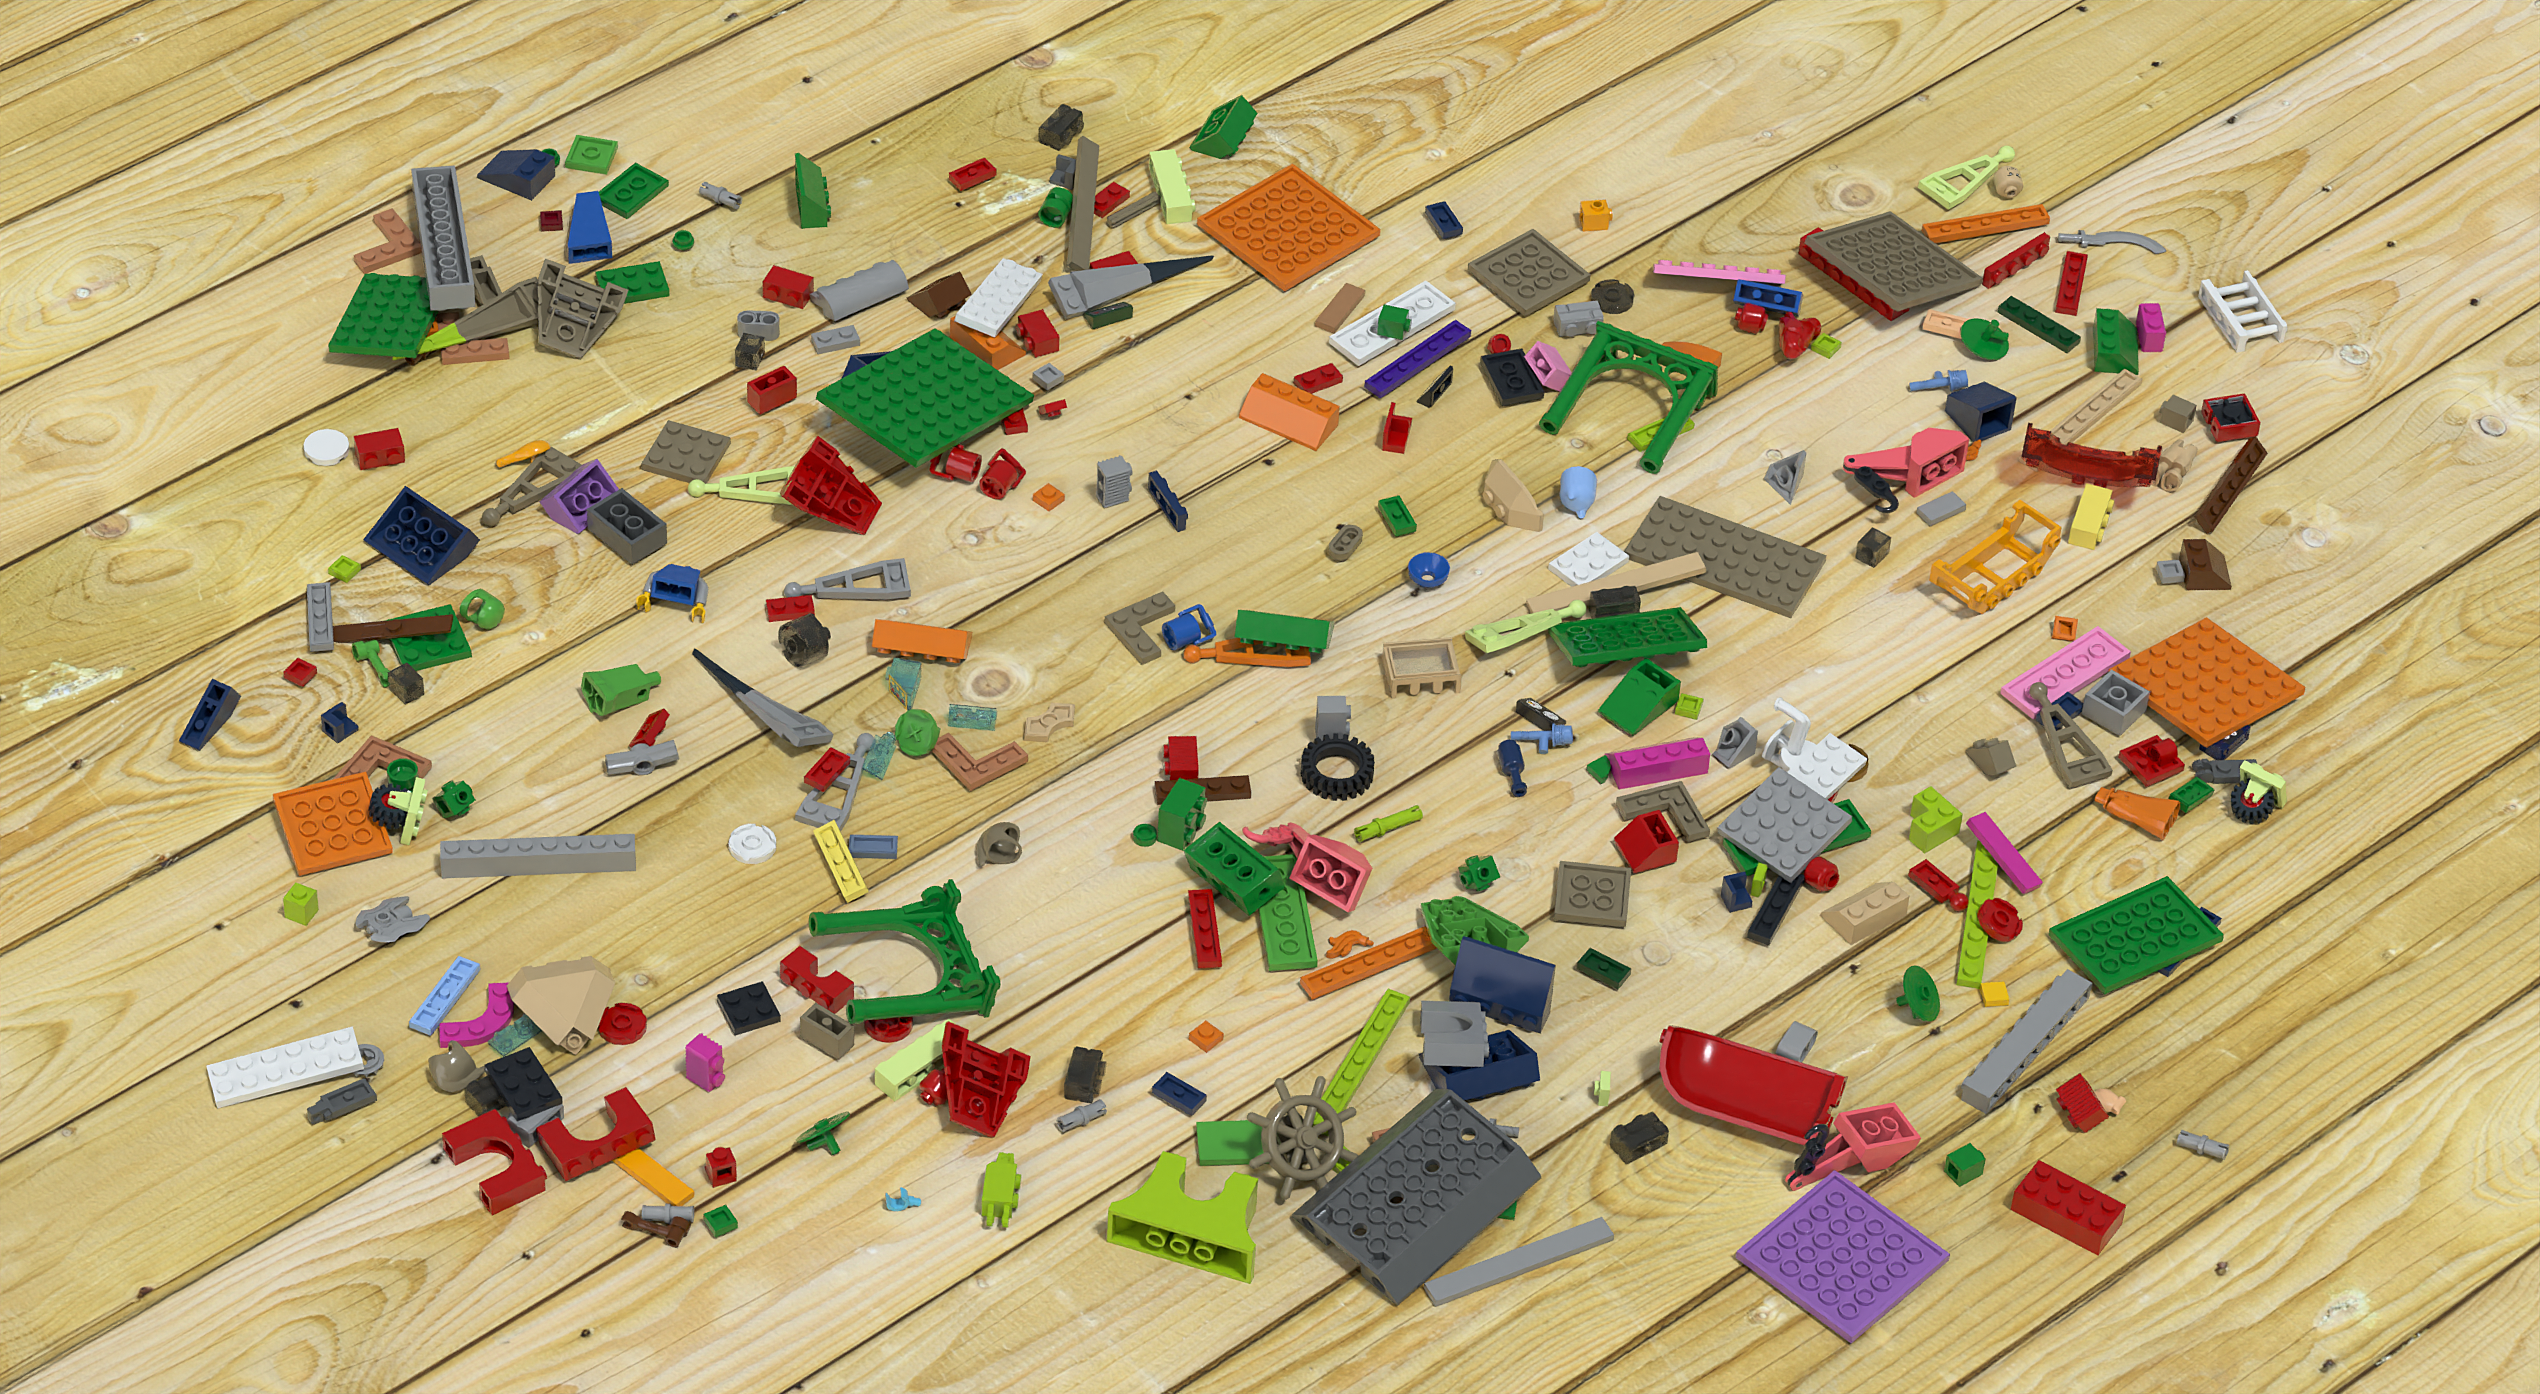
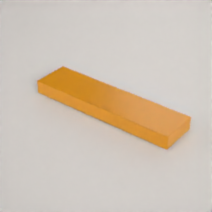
(655, 1177)

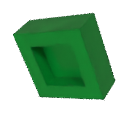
(720, 1220)

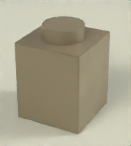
(2177, 413)

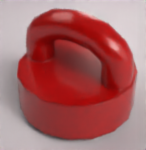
(1499, 343)

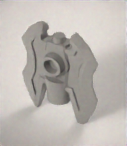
(390, 920)

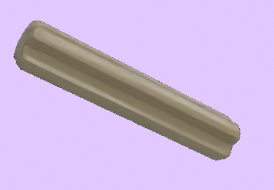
(1133, 209)

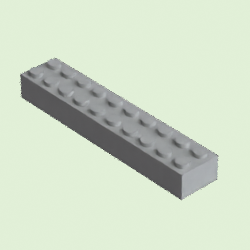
(443, 238)

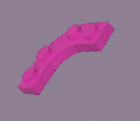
(481, 1029)

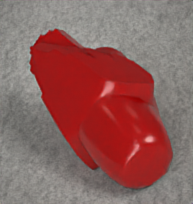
(1797, 334)

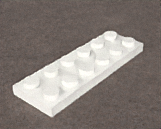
(998, 297)
(1360, 339)
(285, 1067)

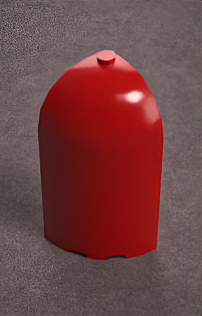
(1747, 1084)

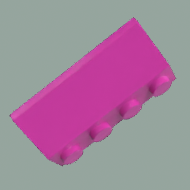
(1659, 762)

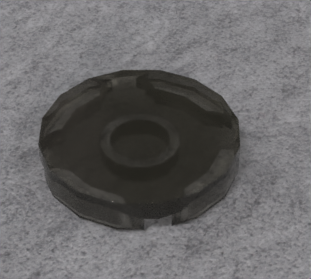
(1613, 296)

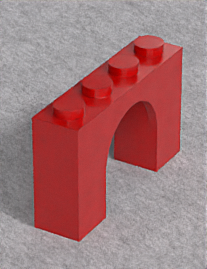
(493, 1135)
(578, 1156)

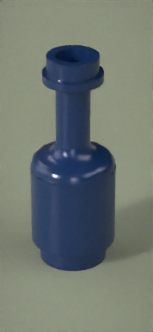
(1512, 765)

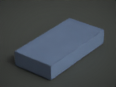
(873, 846)

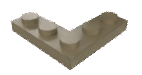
(1128, 621)
(1671, 797)

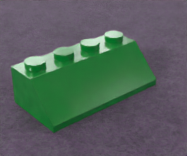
(1283, 629)

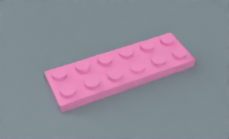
(1727, 272)
(2067, 670)

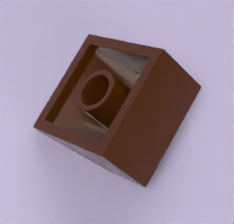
(941, 295)
(2203, 566)

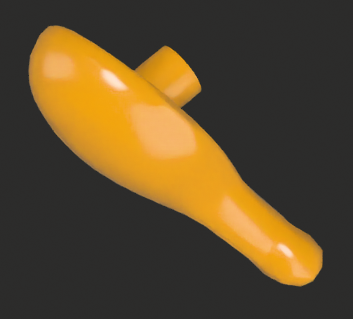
(529, 450)

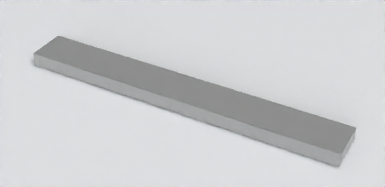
(1518, 1261)

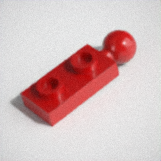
(1938, 885)

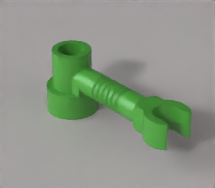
(369, 650)

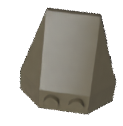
(573, 311)

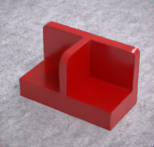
(1396, 431)

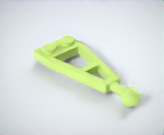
(1946, 194)
(698, 488)
(1488, 638)

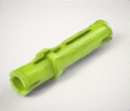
(1380, 826)

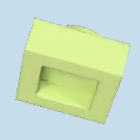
(1602, 1088)

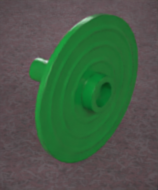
(1985, 338)
(1920, 994)
(823, 1129)

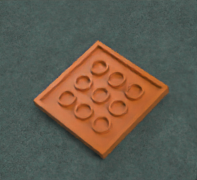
(331, 824)

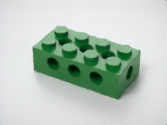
(1209, 859)

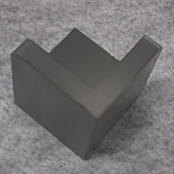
(1064, 173)

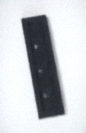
(1775, 909)

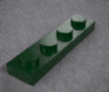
(2039, 324)

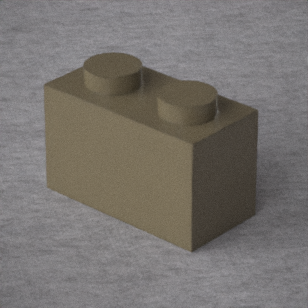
(827, 1031)

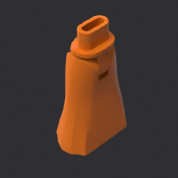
(2147, 812)

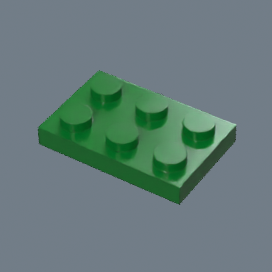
(641, 281)

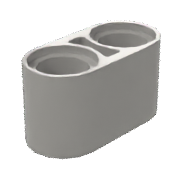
(759, 323)
(1797, 1042)

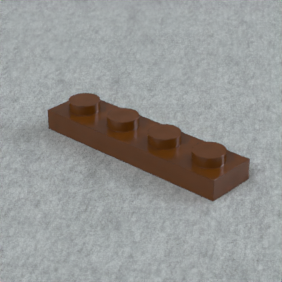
(1215, 788)

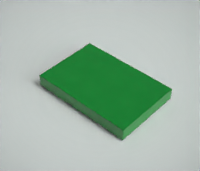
(632, 190)

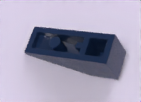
(210, 714)

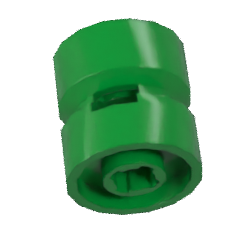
(1056, 207)
(402, 773)

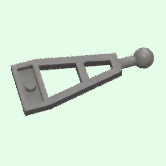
(894, 576)
(819, 814)

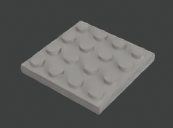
(1784, 824)

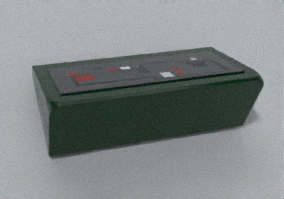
(1109, 315)

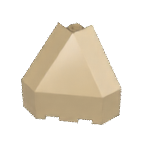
(564, 998)

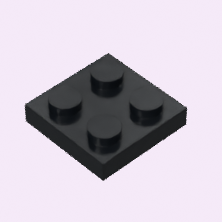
(748, 1008)

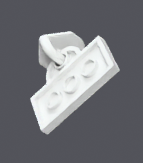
(1818, 766)

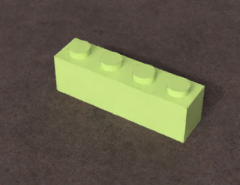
(1171, 186)
(912, 1064)

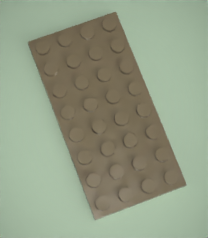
(1736, 557)

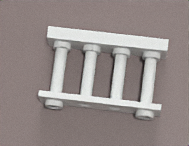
(2230, 323)

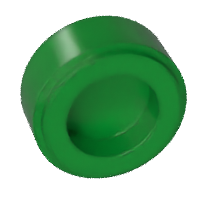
(1144, 835)

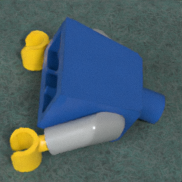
(677, 585)

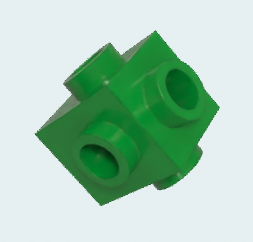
(454, 798)
(1478, 872)

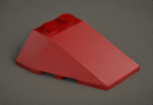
(830, 490)
(980, 1080)

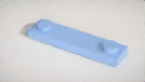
(444, 995)

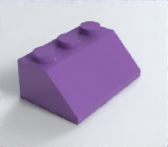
(578, 492)

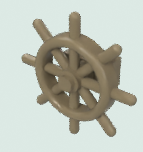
(1291, 1139)

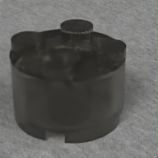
(804, 640)

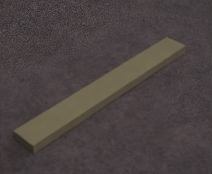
(1083, 204)

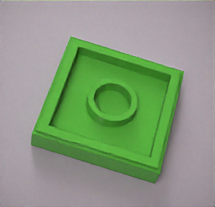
(591, 154)

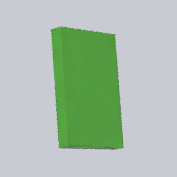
(1228, 1142)

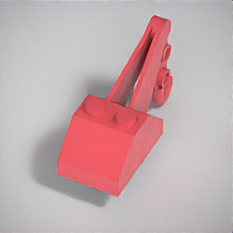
(1321, 864)

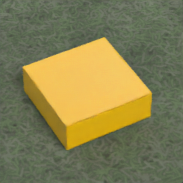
(1994, 994)

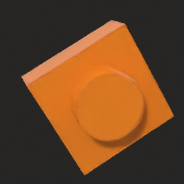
(1048, 497)
(1206, 1036)

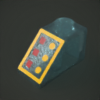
(904, 680)

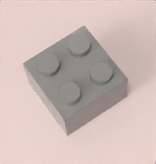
(2115, 702)

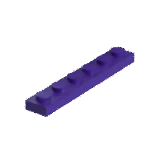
(1417, 359)

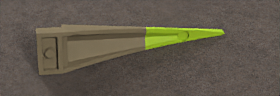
(506, 312)

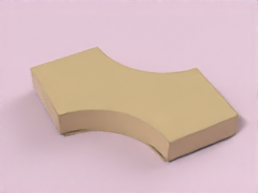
(1044, 725)

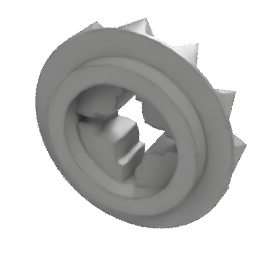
(374, 1059)

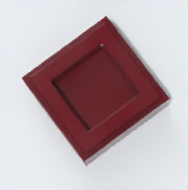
(551, 220)

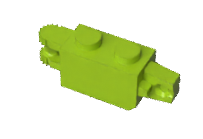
(999, 1189)

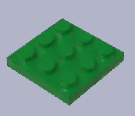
(433, 649)

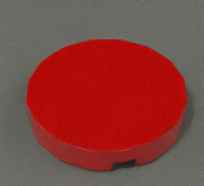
(1999, 919)
(622, 1024)

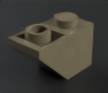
(1992, 756)

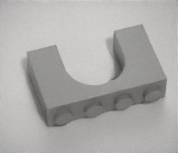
(1454, 1033)

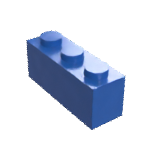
(1769, 297)

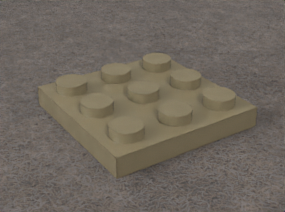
(685, 453)
(1592, 894)

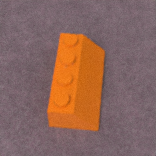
(1290, 412)
(922, 639)

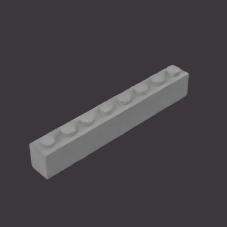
(537, 856)
(2025, 1041)

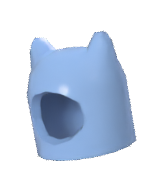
(1578, 489)

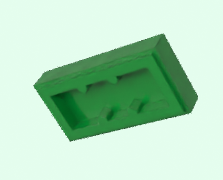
(2192, 794)

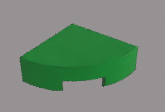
(1599, 769)

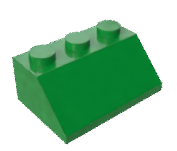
(1225, 128)
(811, 193)
(2114, 342)

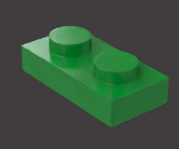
(1397, 515)

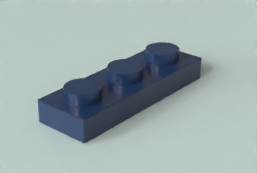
(1167, 501)

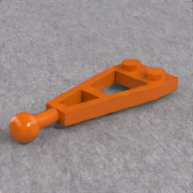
(1292, 658)

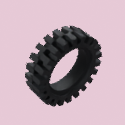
(1334, 786)

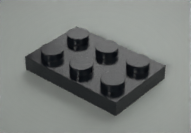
(1512, 377)
(523, 1084)

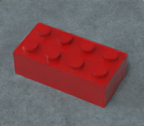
(2068, 1207)

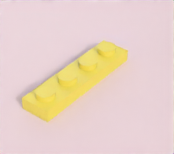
(840, 861)

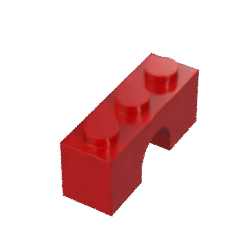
(800, 971)

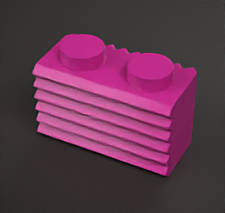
(2150, 327)
(704, 1062)

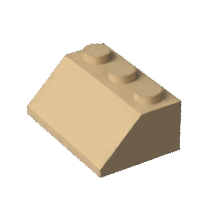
(1867, 911)

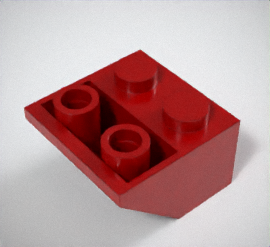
(1647, 842)

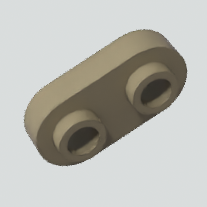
(1345, 542)

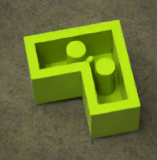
(1933, 820)

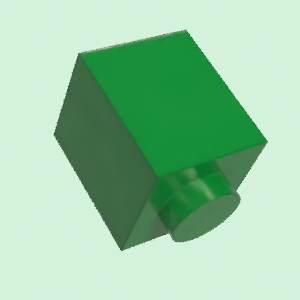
(1393, 322)
(1964, 1164)

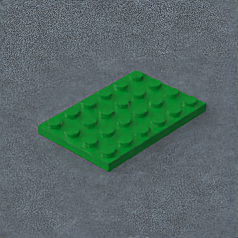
(385, 317)
(1627, 636)
(2136, 935)

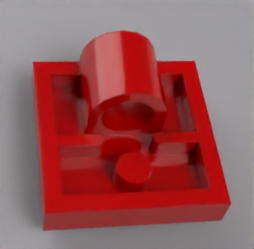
(2152, 759)

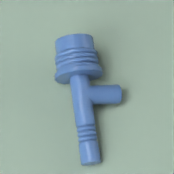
(1955, 380)
(1559, 735)

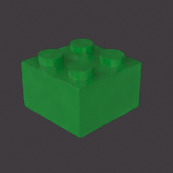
(1181, 814)

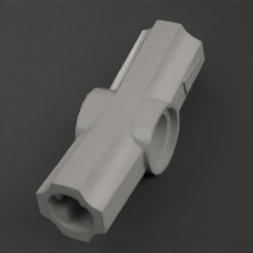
(641, 758)

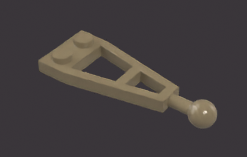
(551, 461)
(2075, 772)

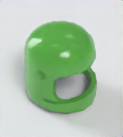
(488, 614)

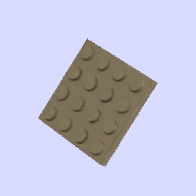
(1529, 272)

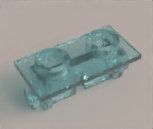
(972, 717)
(880, 755)
(514, 1035)

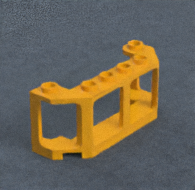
(1980, 600)

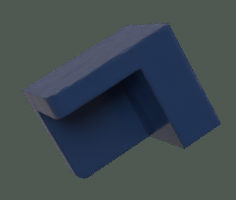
(337, 724)
(1734, 892)

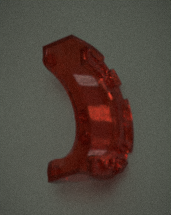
(2089, 464)

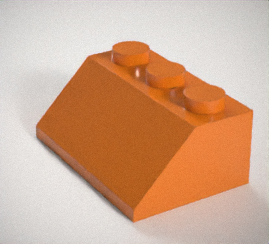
(996, 351)

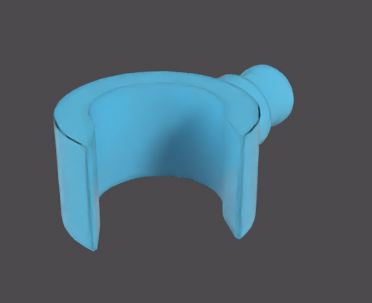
(903, 1202)

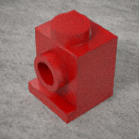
(721, 1159)

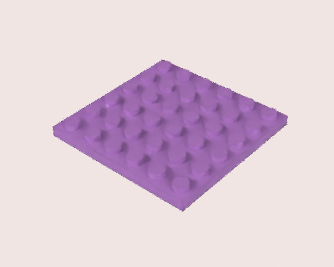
(1842, 1256)

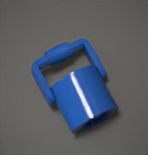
(1185, 628)

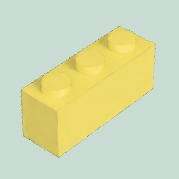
(2091, 517)

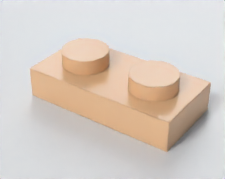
(1943, 323)

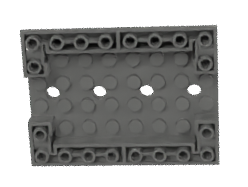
(1438, 1208)

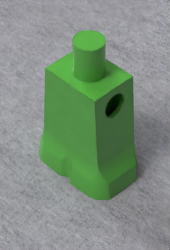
(617, 688)

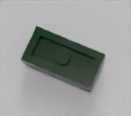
(1603, 968)

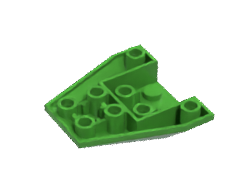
(1459, 917)

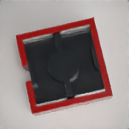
(2230, 417)

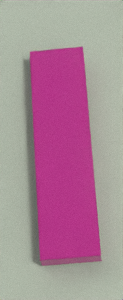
(2004, 853)

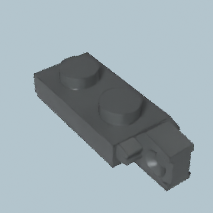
(341, 1101)

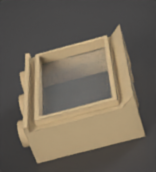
(1419, 663)

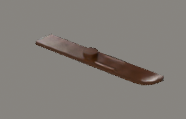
(392, 628)

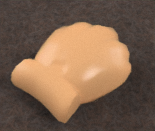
(2110, 1100)

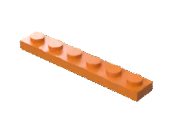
(1986, 223)
(1367, 963)

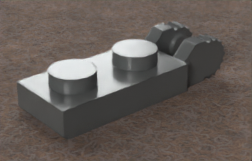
(2219, 770)

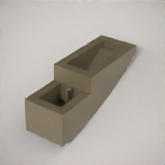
(484, 280)

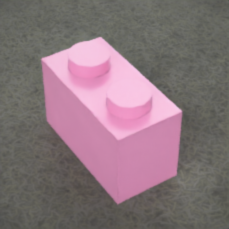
(1548, 365)

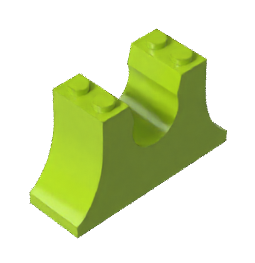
(1187, 1230)

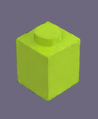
(300, 904)

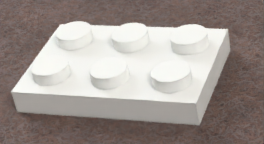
(1588, 561)

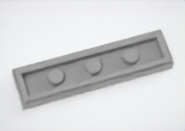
(320, 617)

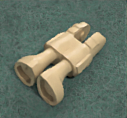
(2176, 463)

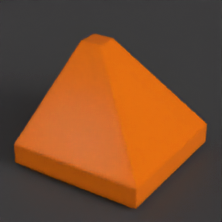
(2065, 628)

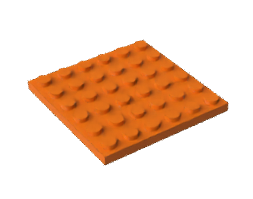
(1288, 227)
(2209, 682)

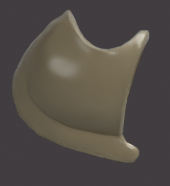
(999, 844)
(454, 1069)

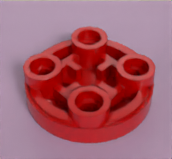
(889, 1029)

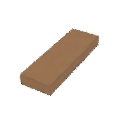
(1340, 308)

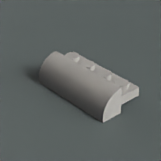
(860, 290)

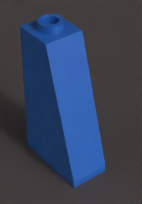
(589, 230)

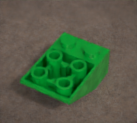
(1641, 697)

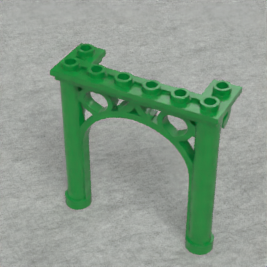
(1699, 383)
(934, 912)

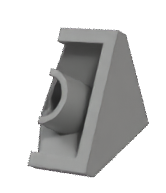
(1786, 475)
(1736, 743)

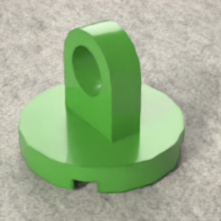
(917, 732)

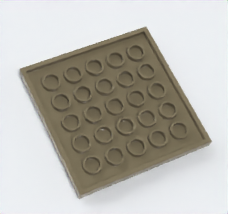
(1893, 261)

